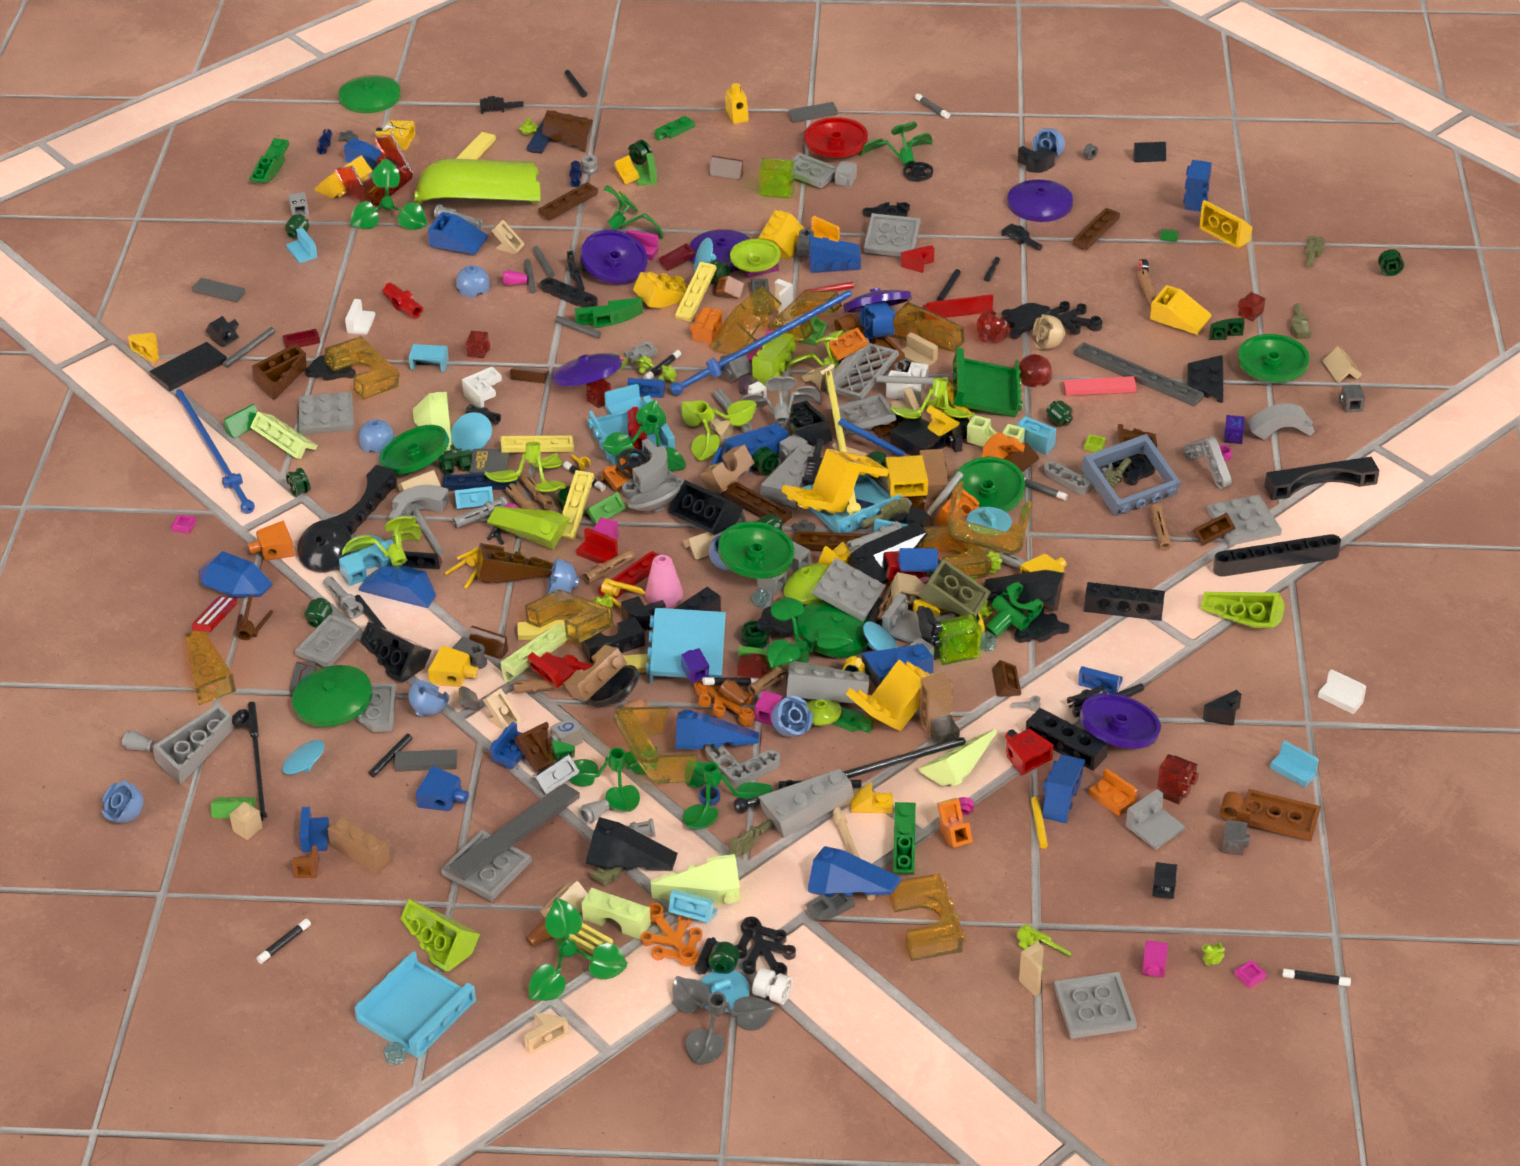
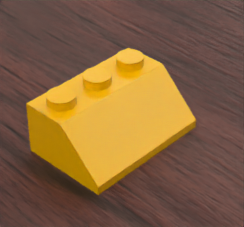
(333, 185)
(1224, 225)
(783, 231)

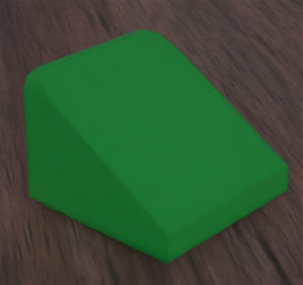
(1169, 235)
(560, 749)

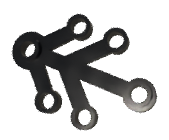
(1068, 318)
(752, 928)

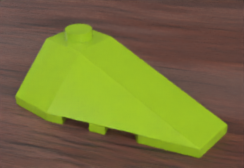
(531, 524)
(1247, 608)
(439, 935)

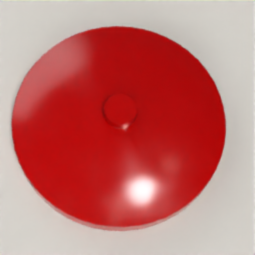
(836, 137)

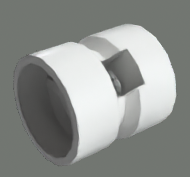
(772, 986)

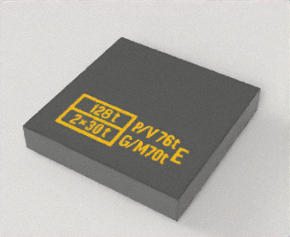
(489, 460)

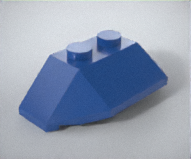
(234, 576)
(400, 584)

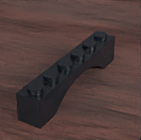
(1356, 472)
(379, 484)

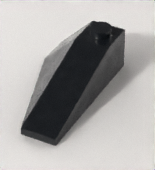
(809, 423)
(871, 556)
(1036, 585)
(396, 653)
(621, 846)

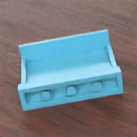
(618, 422)
(866, 490)
(681, 631)
(413, 1005)

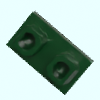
(454, 458)

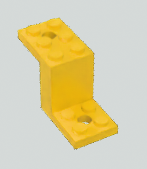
(834, 481)
(895, 697)

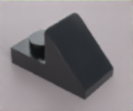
(1223, 709)

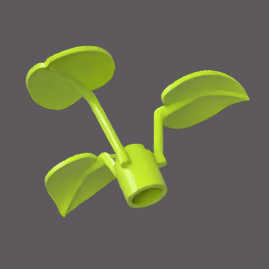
(827, 361)
(938, 390)
(699, 411)
(533, 455)
(403, 528)

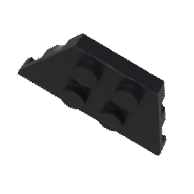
(1207, 376)

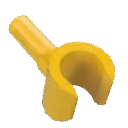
(581, 461)

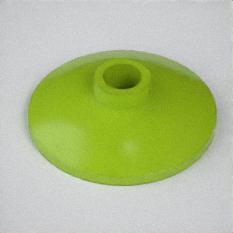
(824, 711)

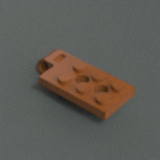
(849, 323)
(1257, 813)

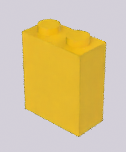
(907, 476)

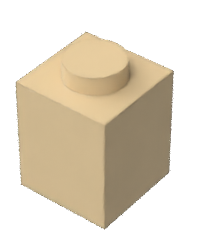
(246, 821)

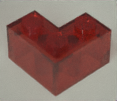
(1176, 778)

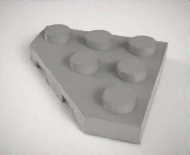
(381, 710)

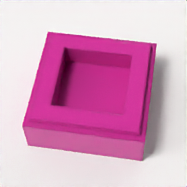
(183, 523)
(1250, 974)

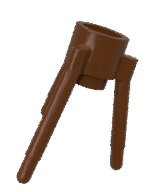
(246, 627)

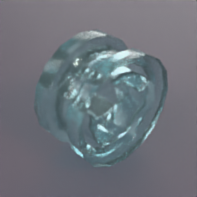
(760, 597)
(988, 641)
(393, 1048)

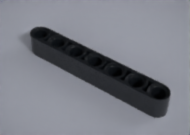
(1276, 555)

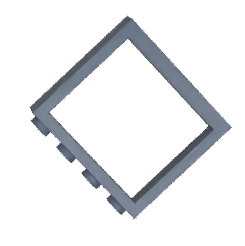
(1117, 506)

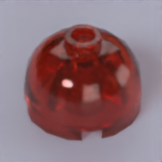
(991, 327)
(1035, 370)

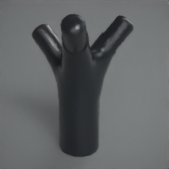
(496, 532)

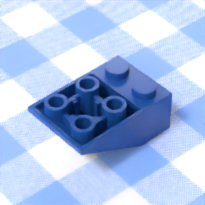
(455, 234)

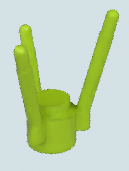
(1029, 936)

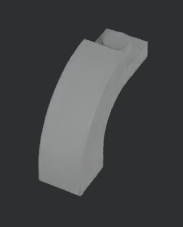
(1280, 416)
(654, 471)
(421, 498)

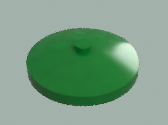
(369, 94)
(1273, 358)
(414, 449)
(993, 482)
(756, 550)
(822, 614)
(332, 695)

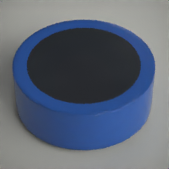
(714, 795)

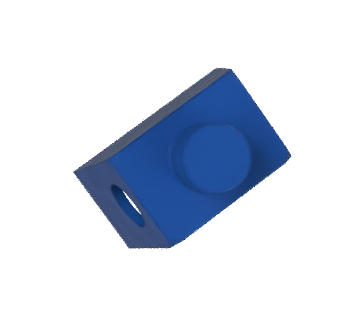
(440, 790)

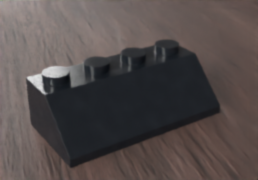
(705, 508)

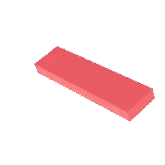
(1099, 386)

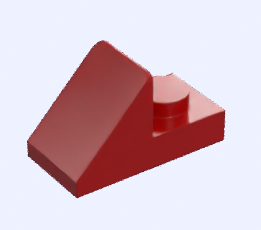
(916, 258)

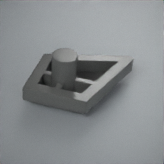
(468, 698)

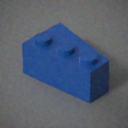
(1197, 184)
(832, 255)
(753, 440)
(882, 661)
(1061, 786)

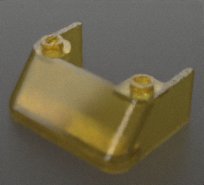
(744, 320)
(1005, 542)
(634, 726)

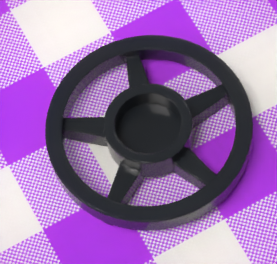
(918, 171)
(632, 462)

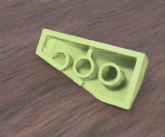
(433, 411)
(958, 762)
(712, 880)

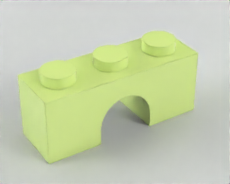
(980, 430)
(630, 915)

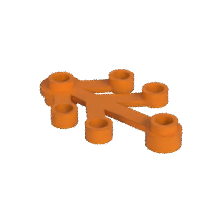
(746, 715)
(687, 954)

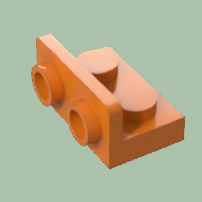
(847, 344)
(614, 476)
(1114, 792)

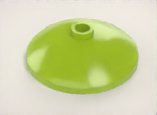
(755, 255)
(803, 582)

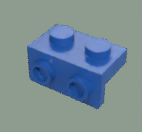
(505, 749)

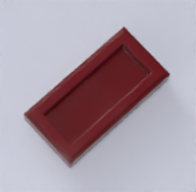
(677, 257)
(302, 338)

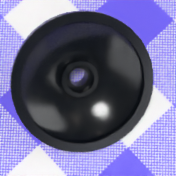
(325, 555)
(617, 688)

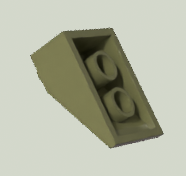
(954, 590)

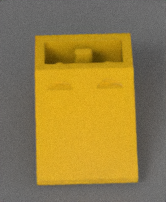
(660, 290)
(1178, 310)

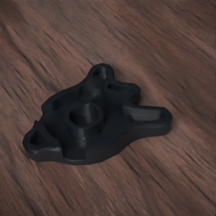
(900, 209)
(1023, 317)
(321, 369)
(1138, 468)
(769, 623)
(929, 628)
(1041, 628)

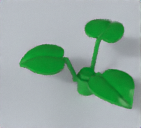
(906, 152)
(364, 214)
(618, 218)
(650, 418)
(782, 652)
(619, 798)
(703, 816)
(561, 921)

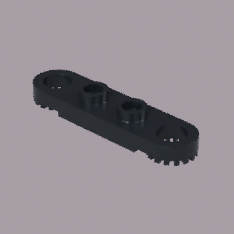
(568, 293)

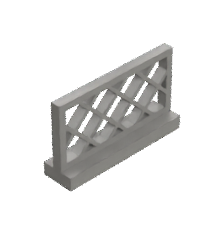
(851, 365)

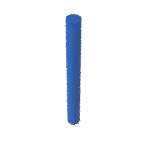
(872, 438)

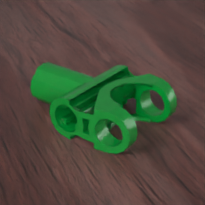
(1012, 613)

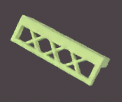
(282, 434)
(546, 642)

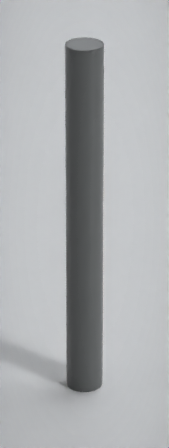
(248, 347)

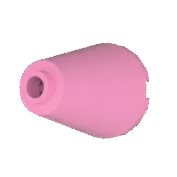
(663, 582)

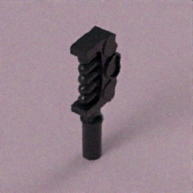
(492, 103)
(1021, 235)
(574, 270)
(813, 463)

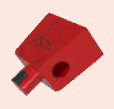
(1027, 750)

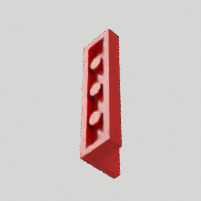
(960, 306)

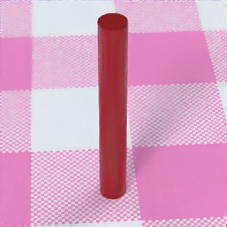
(838, 287)

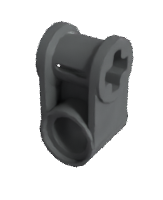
(803, 242)
(474, 650)

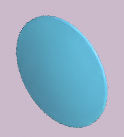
(704, 253)
(471, 431)
(991, 518)
(878, 637)
(303, 757)
(731, 985)

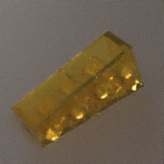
(928, 326)
(208, 668)

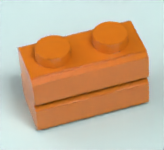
(706, 325)

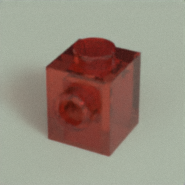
(1251, 306)
(477, 344)
(595, 392)
(752, 666)

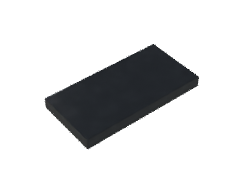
(188, 366)

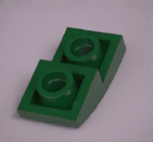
(1228, 327)

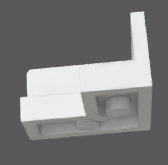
(478, 386)
(896, 390)

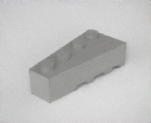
(788, 473)
(823, 682)
(193, 743)
(806, 801)

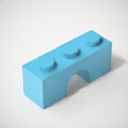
(354, 565)

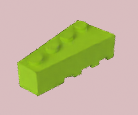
(773, 358)

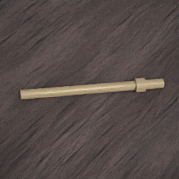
(841, 822)

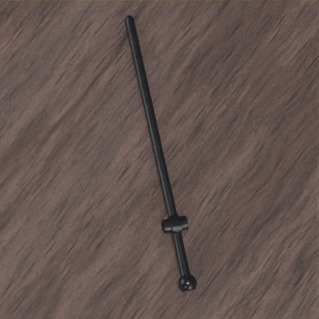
(741, 805)

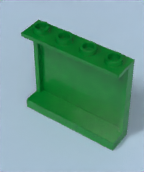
(986, 385)

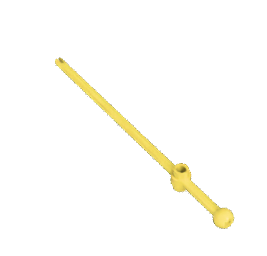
(853, 506)

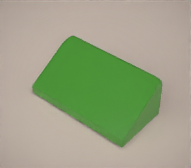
(819, 328)
(223, 806)

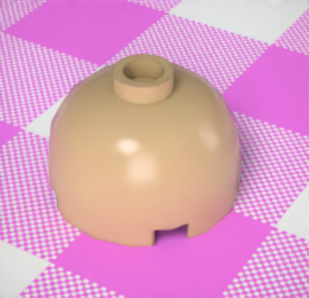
(1048, 332)

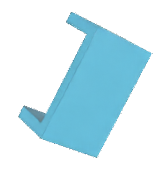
(429, 354)
(1038, 435)

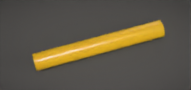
(1039, 822)

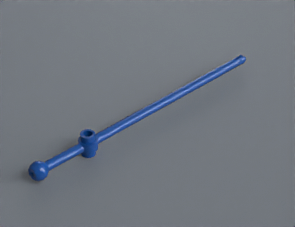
(715, 367)
(231, 479)

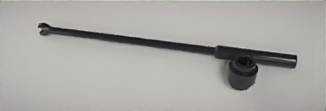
(248, 719)

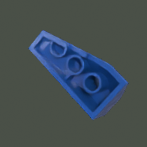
(356, 148)

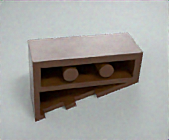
(568, 128)
(279, 370)

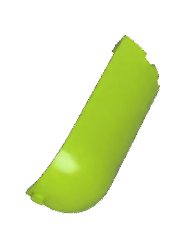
(479, 180)

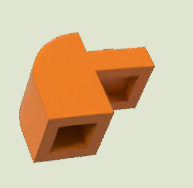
(1000, 445)
(952, 825)

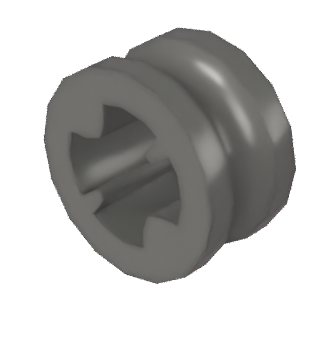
(1090, 151)

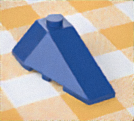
(699, 729)
(842, 872)

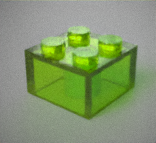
(776, 178)
(960, 639)

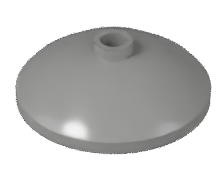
(655, 498)

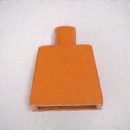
(273, 542)

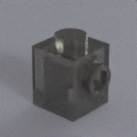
(944, 729)

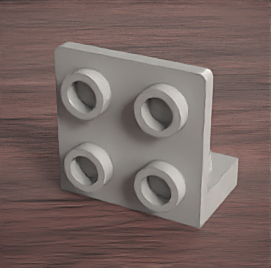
(901, 622)
(1152, 822)

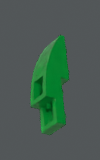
(272, 162)
(611, 314)
(904, 838)

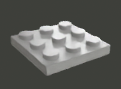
(891, 234)
(866, 412)
(326, 413)
(1250, 518)
(849, 589)
(495, 875)
(1095, 1005)

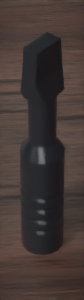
(991, 270)

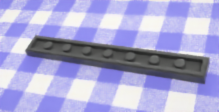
(1141, 375)
(514, 832)

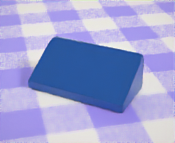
(918, 559)

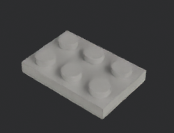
(813, 170)
(328, 641)

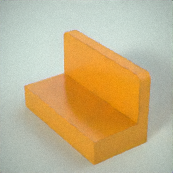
(825, 229)

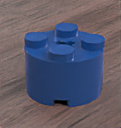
(877, 320)

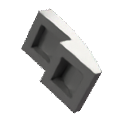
(828, 907)

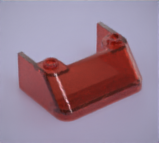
(368, 190)

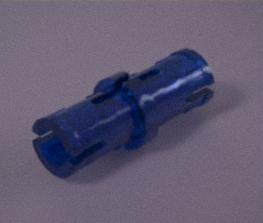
(324, 141)
(575, 173)

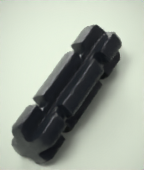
(702, 964)

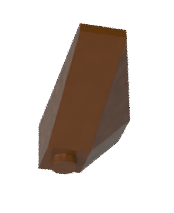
(501, 566)

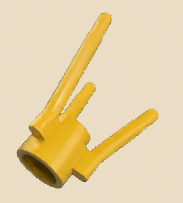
(471, 560)
(613, 588)

